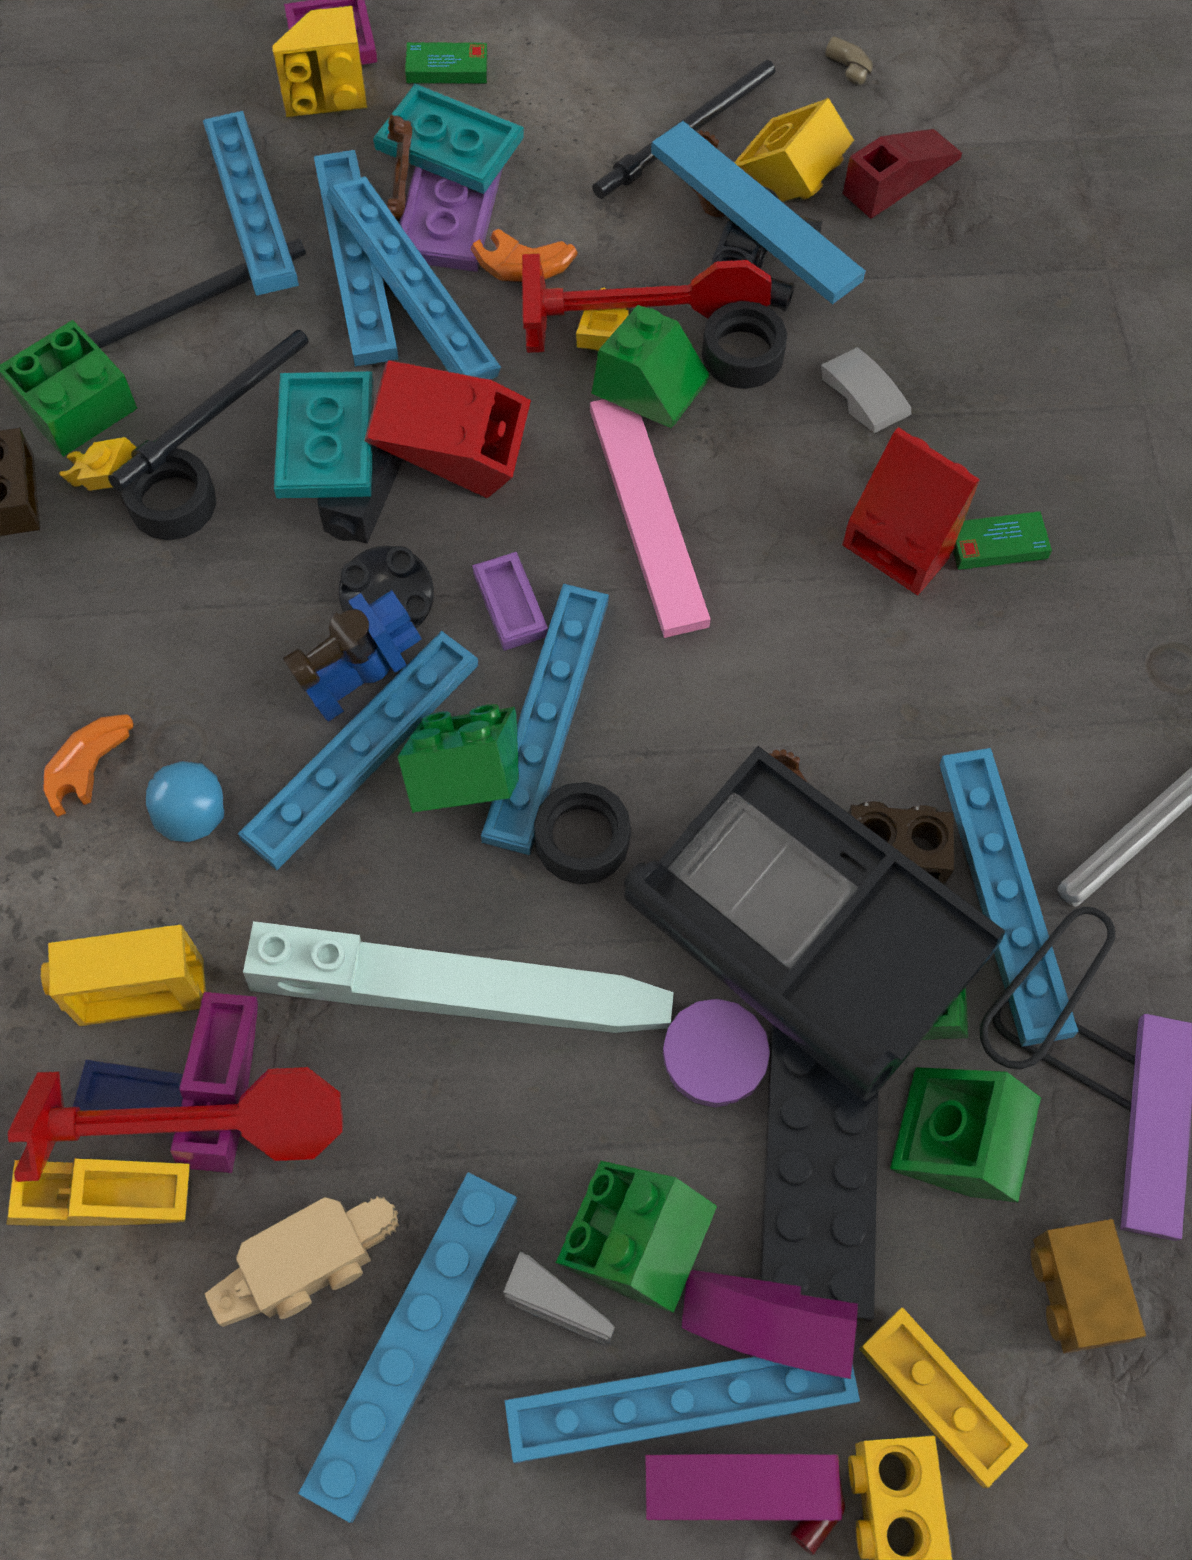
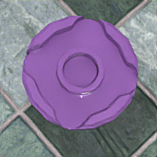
(715, 1052)

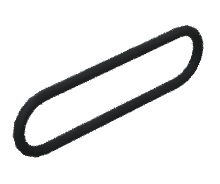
(1068, 1070)

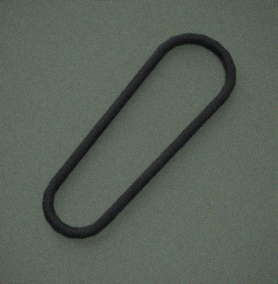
(1072, 1001)

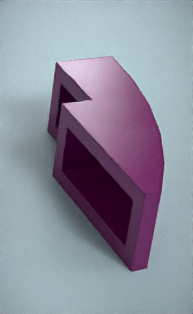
(216, 1075)
(772, 1322)
(743, 1487)

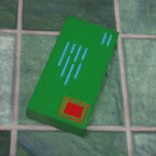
(446, 62)
(1002, 541)

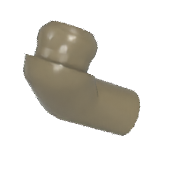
(852, 56)

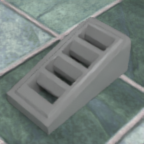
(546, 1297)

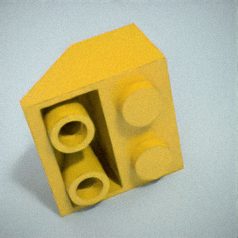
(320, 64)

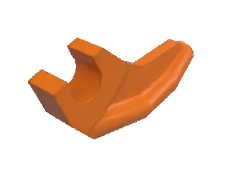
(506, 260)
(77, 759)

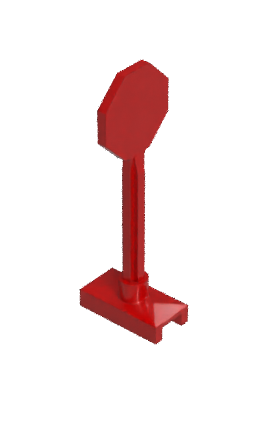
(713, 288)
(282, 1114)

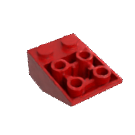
(449, 424)
(910, 512)

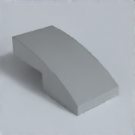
(869, 390)

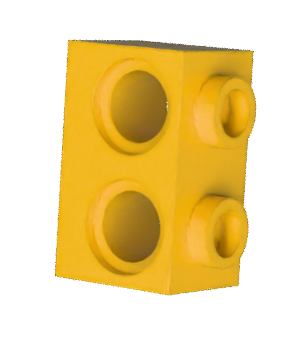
(916, 1501)

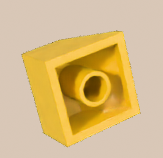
(797, 150)

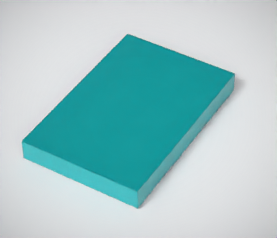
(453, 138)
(323, 435)

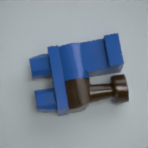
(357, 652)

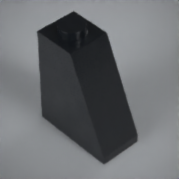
(356, 516)

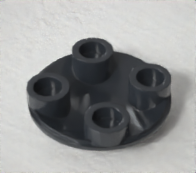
(388, 569)

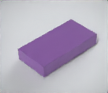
(510, 601)

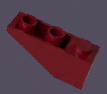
(895, 167)

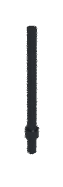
(631, 166)
(180, 301)
(152, 454)

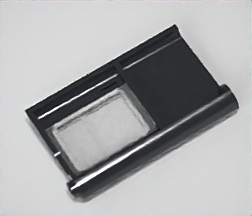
(825, 946)

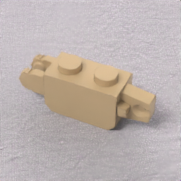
(301, 1257)

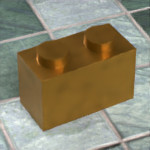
(1086, 1286)

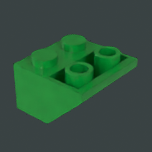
(68, 387)
(461, 758)
(637, 1234)

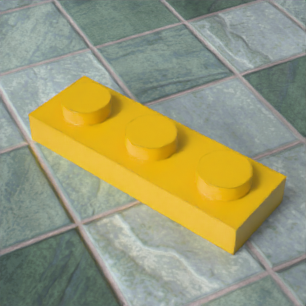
(943, 1398)

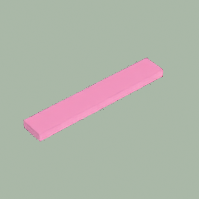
(650, 519)

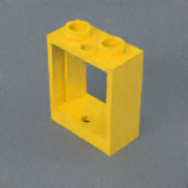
(125, 975)

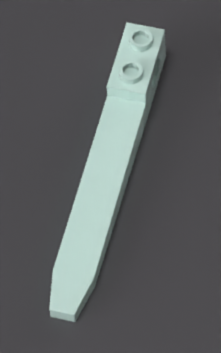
(386, 976)

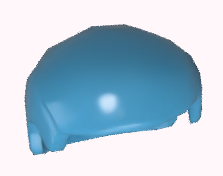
(184, 801)

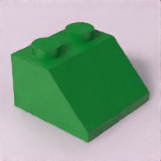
(649, 367)
(967, 1132)

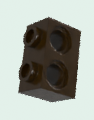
(17, 484)
(901, 825)

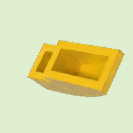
(101, 1194)

